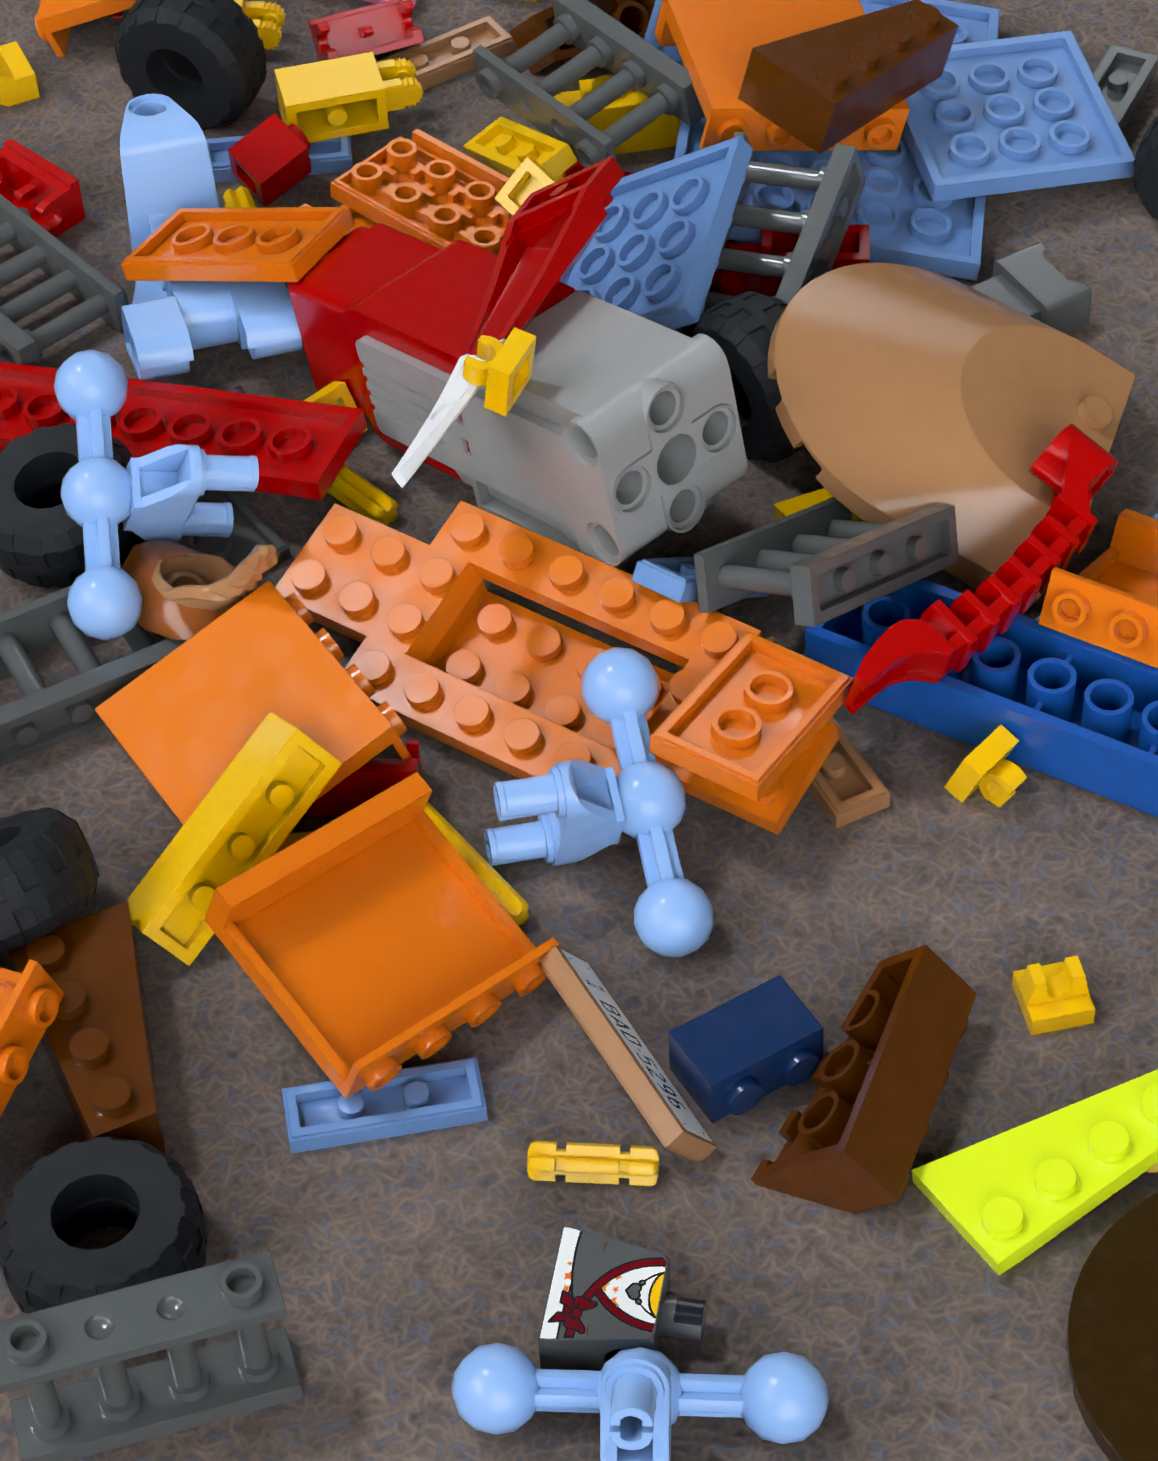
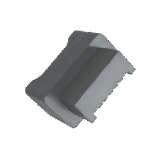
(1038, 289)

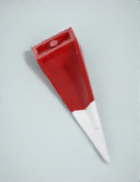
(533, 260)

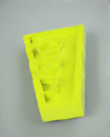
(1047, 1173)

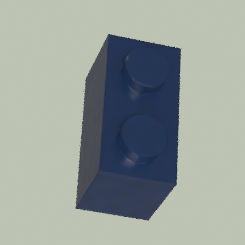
(746, 1049)

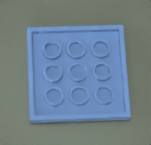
(1014, 120)
(665, 235)

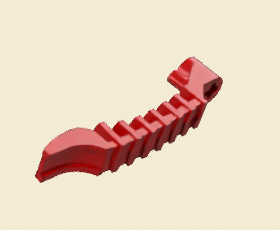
(949, 636)

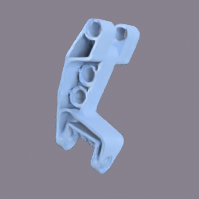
(171, 169)

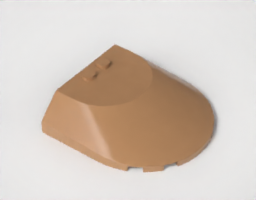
(935, 397)

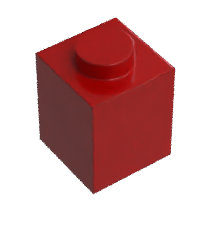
(271, 159)

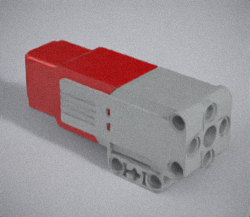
(605, 443)

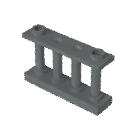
(603, 44)
(819, 227)
(68, 274)
(827, 559)
(66, 708)
(157, 1396)

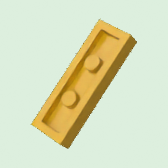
(507, 143)

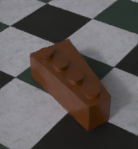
(847, 72)
(101, 1025)

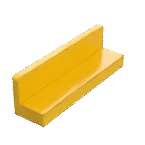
(230, 832)

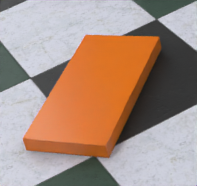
(238, 244)

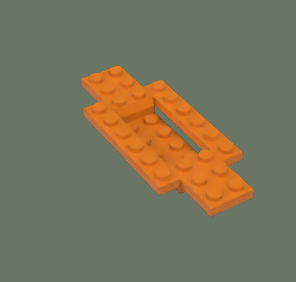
(501, 674)

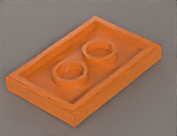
(751, 716)

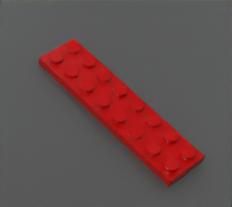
(295, 441)

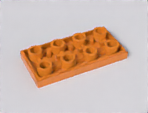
(423, 197)

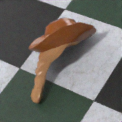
(190, 588)

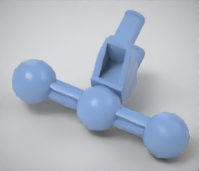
(150, 496)
(589, 807)
(640, 1397)

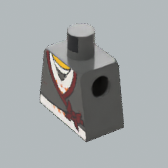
(610, 1300)

